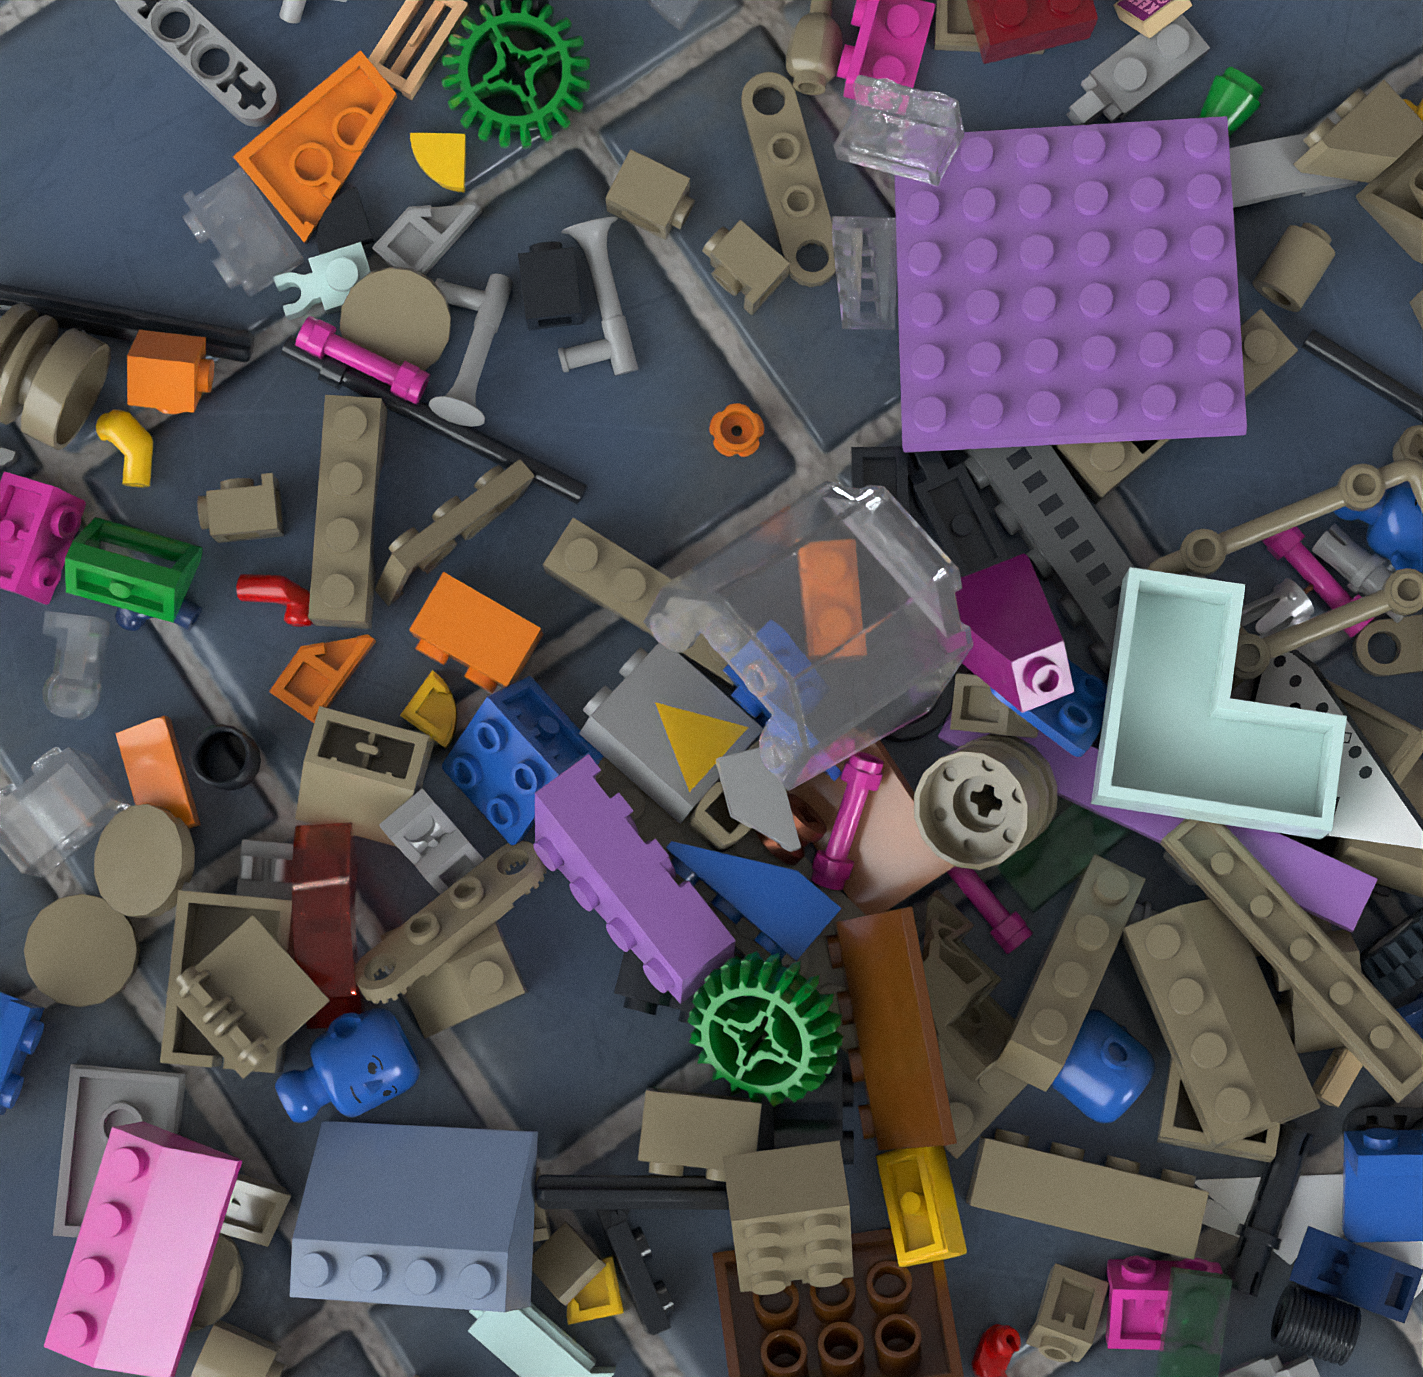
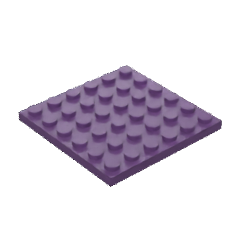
(1071, 289)

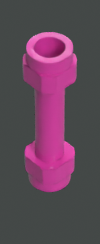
(320, 339)
(1289, 545)
(861, 775)
(1008, 929)

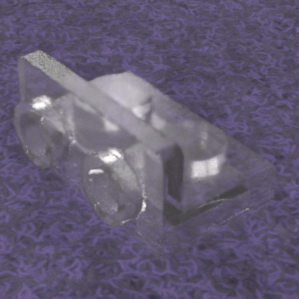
(901, 130)
(243, 232)

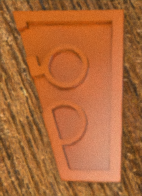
(317, 143)

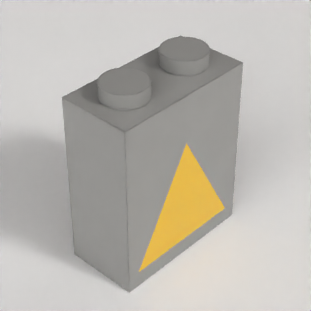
(667, 728)

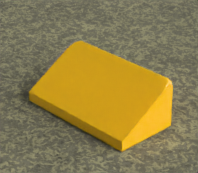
(921, 1205)

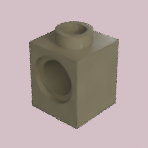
(650, 195)

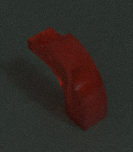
(325, 916)

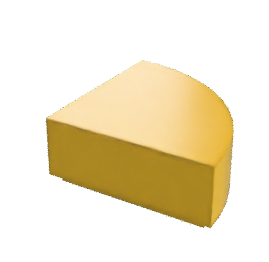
(442, 158)
(433, 710)
(598, 1298)

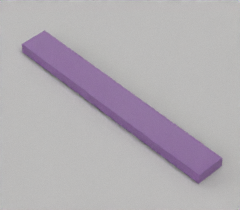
(1310, 877)

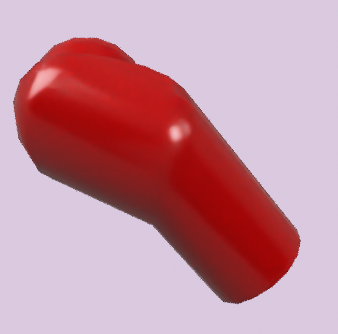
(277, 590)
(995, 1351)

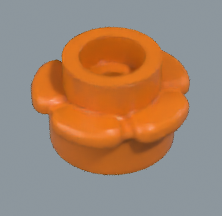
(732, 416)

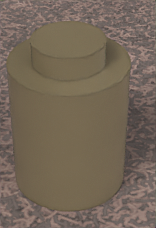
(1295, 266)

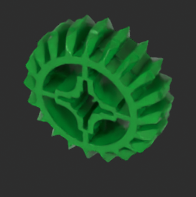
(493, 84)
(799, 1028)

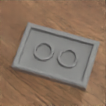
(95, 1103)

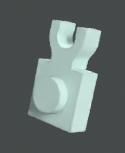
(329, 282)

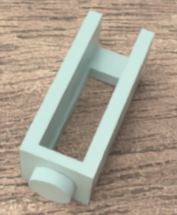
(534, 1344)

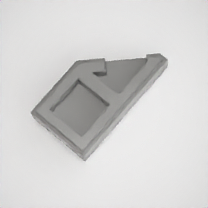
(424, 235)
(757, 797)

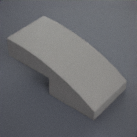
(431, 841)

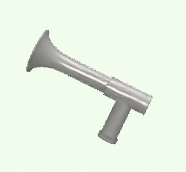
(617, 343)
(460, 402)

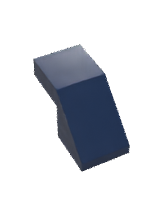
(1356, 1274)

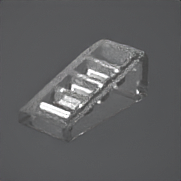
(848, 254)

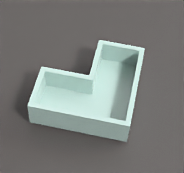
(1179, 739)

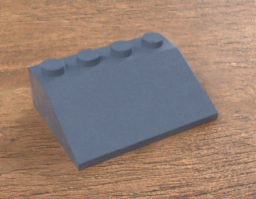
(417, 1217)

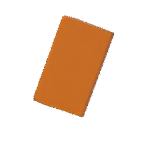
(157, 768)

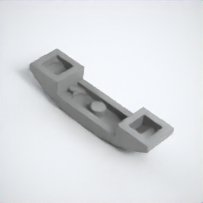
(1267, 172)

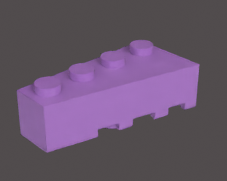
(628, 882)

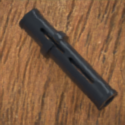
(1268, 1210)

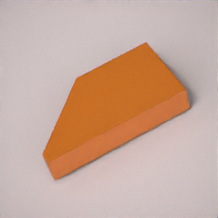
(320, 673)

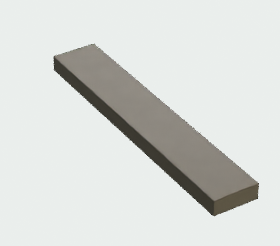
(1300, 953)

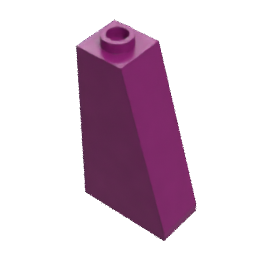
(1014, 634)

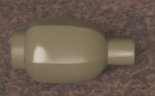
(814, 49)

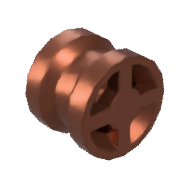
(809, 829)

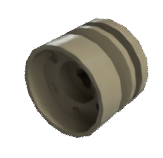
(47, 377)
(962, 816)

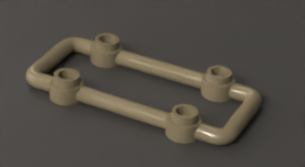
(1358, 490)

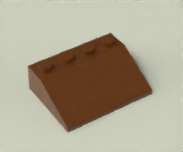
(892, 1031)
(865, 1326)

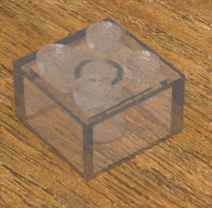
(56, 810)

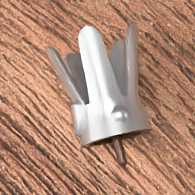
(1280, 609)

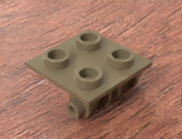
(247, 996)

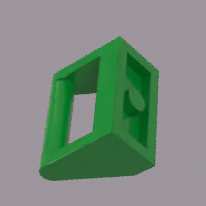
(126, 580)

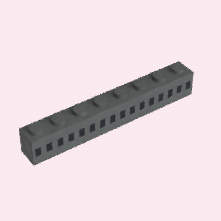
(1062, 533)

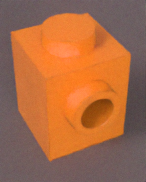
(168, 371)

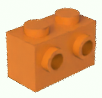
(475, 633)

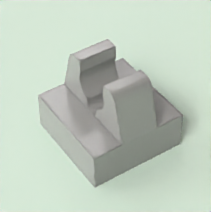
(265, 870)

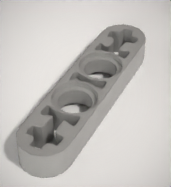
(190, 48)

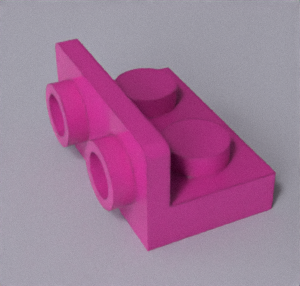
(888, 41)
(35, 535)
(1140, 1297)

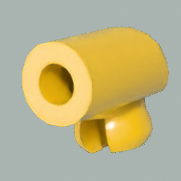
(133, 441)

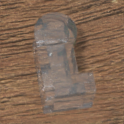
(78, 664)

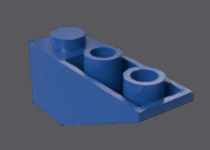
(771, 897)

